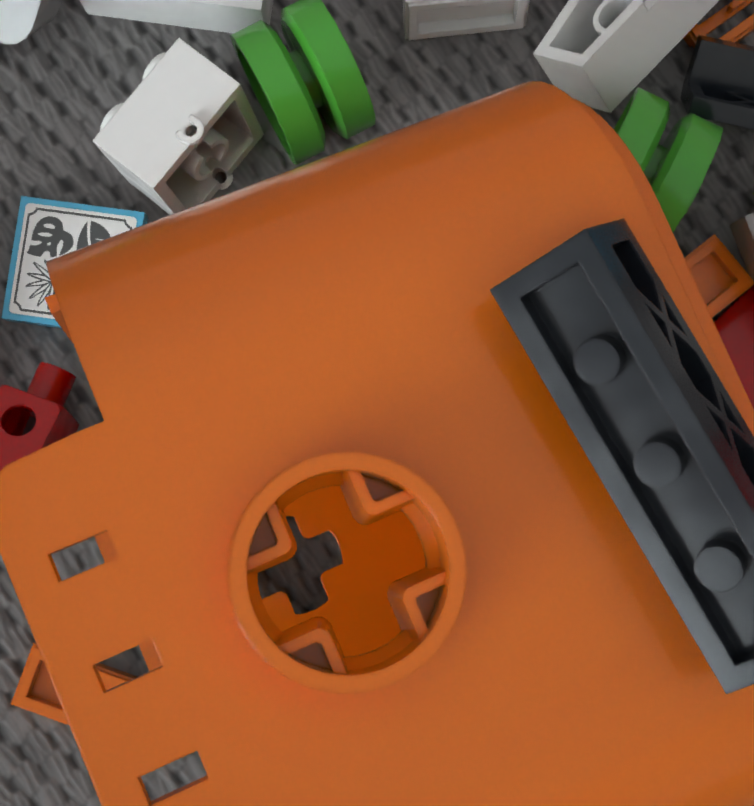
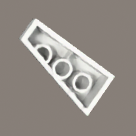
(609, 46)

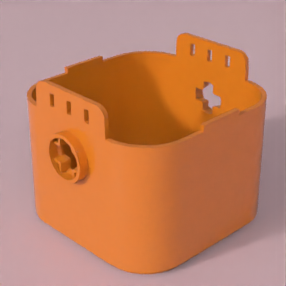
(350, 369)

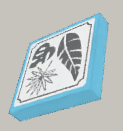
(44, 233)

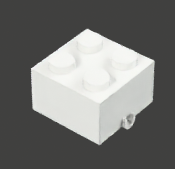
(180, 130)

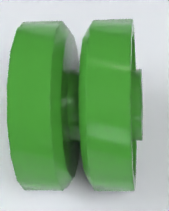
(311, 76)
(678, 164)

